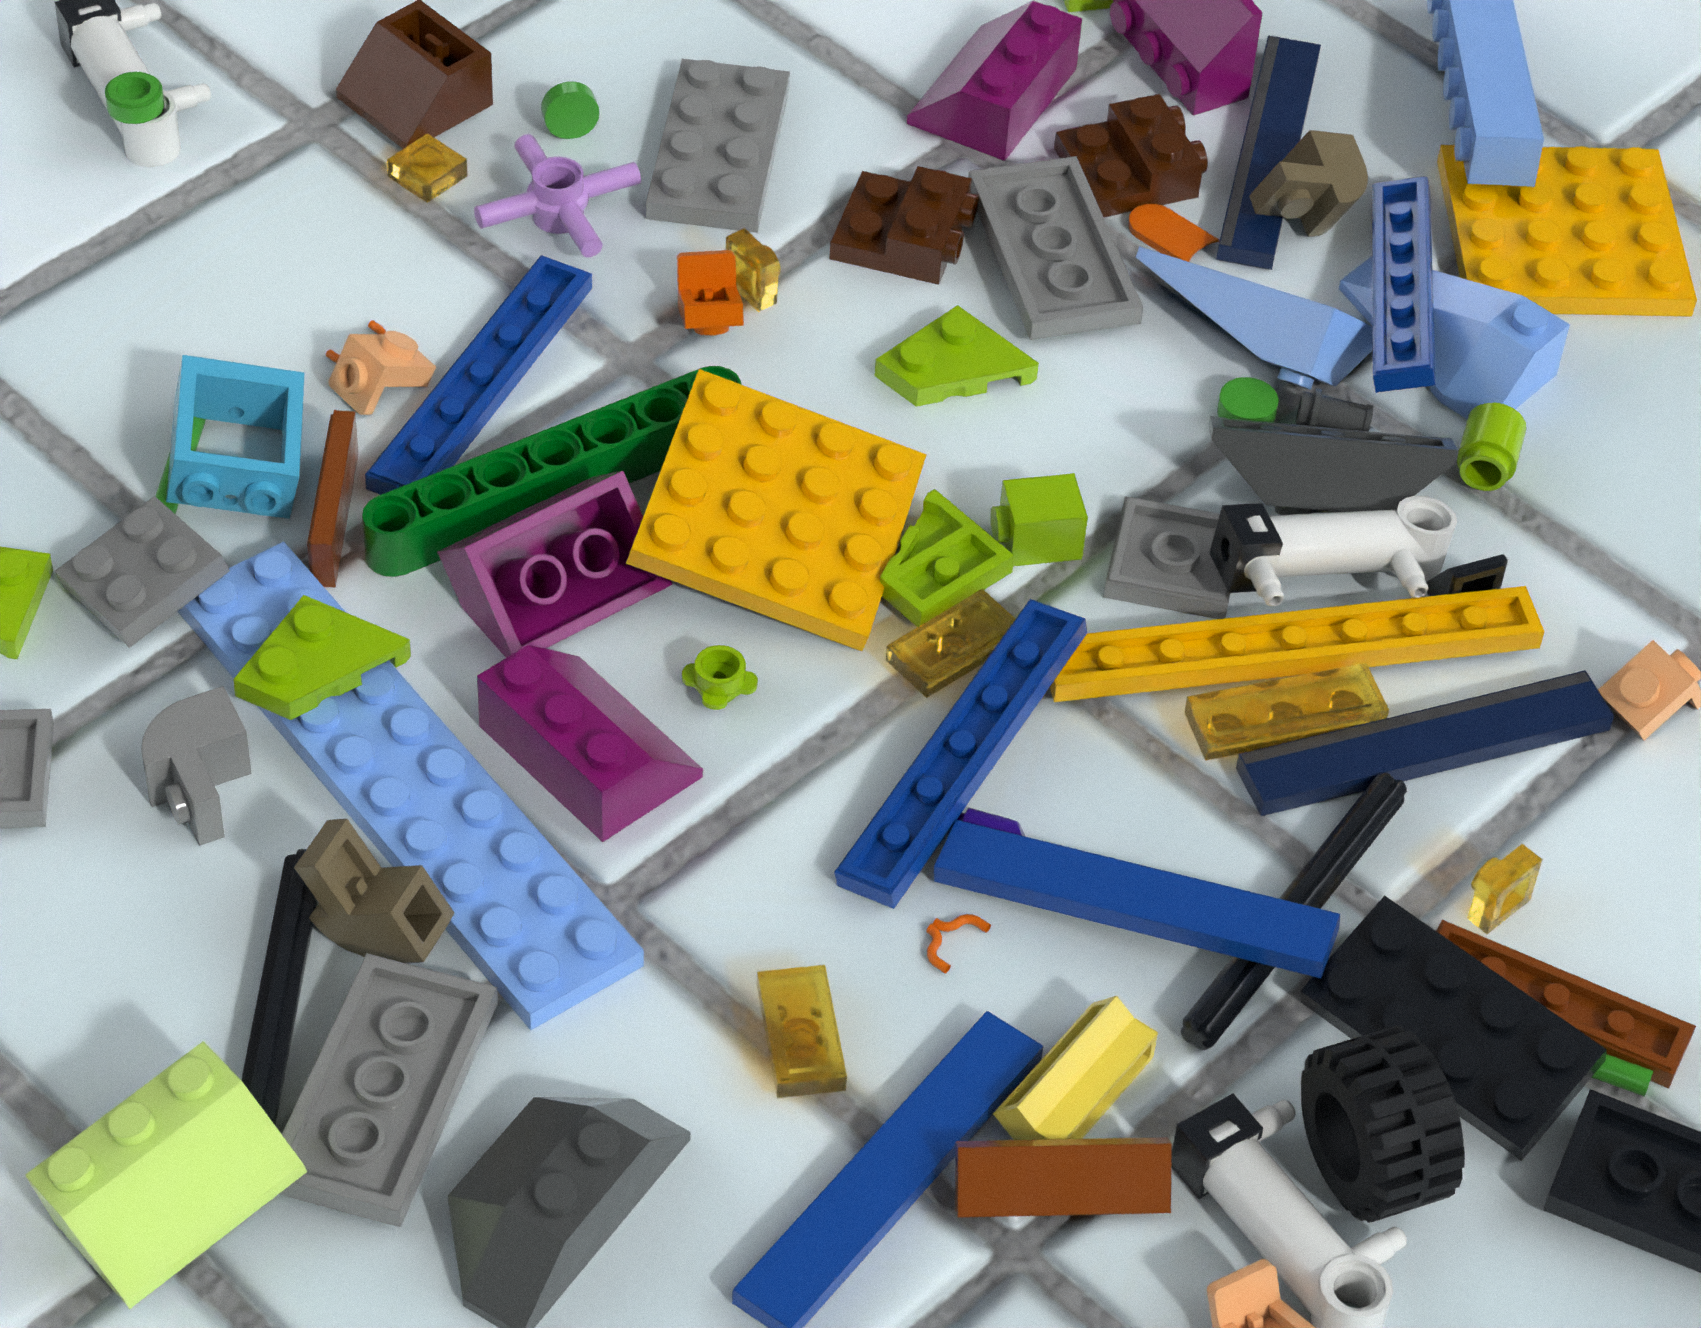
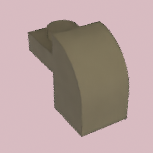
(1314, 182)
(371, 907)

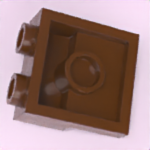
(1136, 155)
(906, 224)

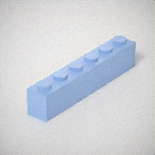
(1488, 90)

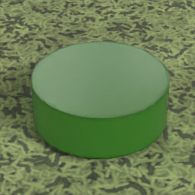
(134, 97)
(570, 110)
(1248, 400)

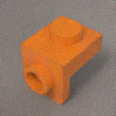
(708, 291)

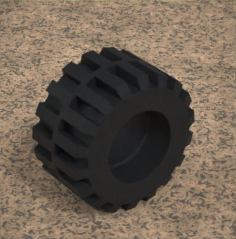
(1382, 1124)

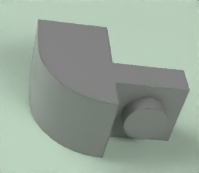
(191, 752)

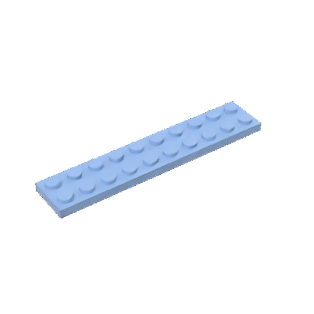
(430, 805)

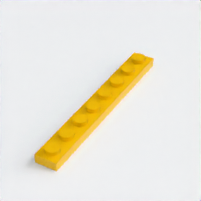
(1299, 643)

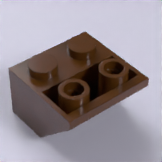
(417, 76)

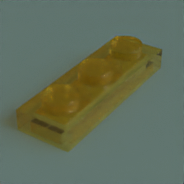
(1283, 710)

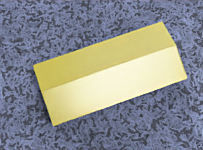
(1080, 1075)

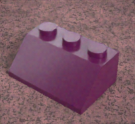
(1194, 46)
(1002, 80)
(553, 566)
(581, 738)

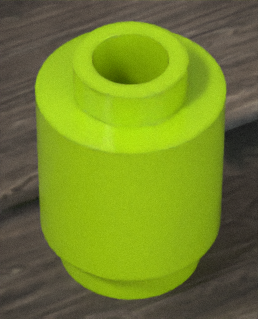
(1491, 446)

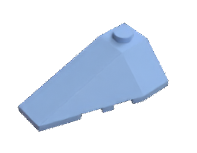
(1278, 327)
(1485, 340)

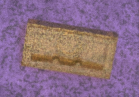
(950, 643)
(801, 1031)

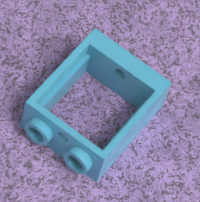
(239, 396)

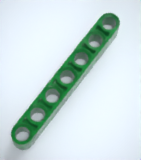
(425, 516)

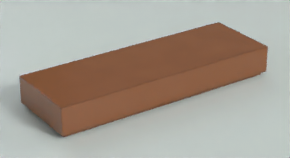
(333, 497)
(1063, 1177)

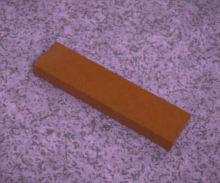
(1610, 1019)

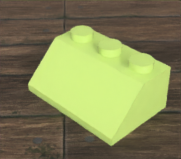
(165, 1174)

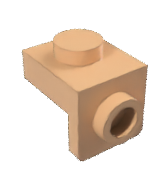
(378, 362)
(1652, 688)
(1251, 1300)

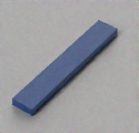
(1402, 285)
(482, 376)
(960, 754)
(1138, 898)
(887, 1175)

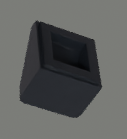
(1470, 577)

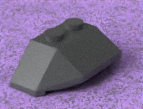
(1330, 467)
(552, 1199)

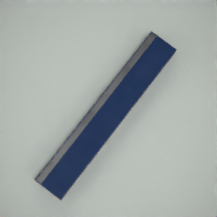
(1270, 134)
(1423, 742)

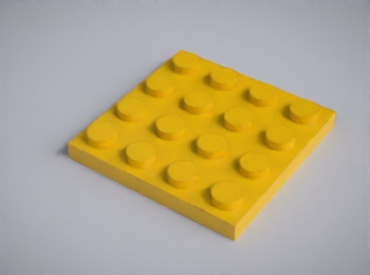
(1581, 241)
(778, 510)

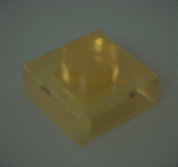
(427, 168)
(755, 269)
(1503, 887)

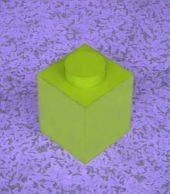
(1041, 519)

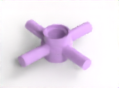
(557, 195)

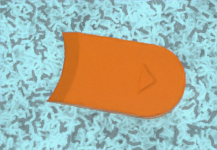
(1168, 231)

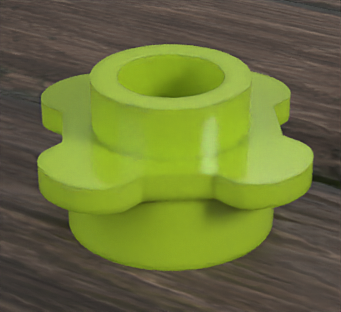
(719, 676)

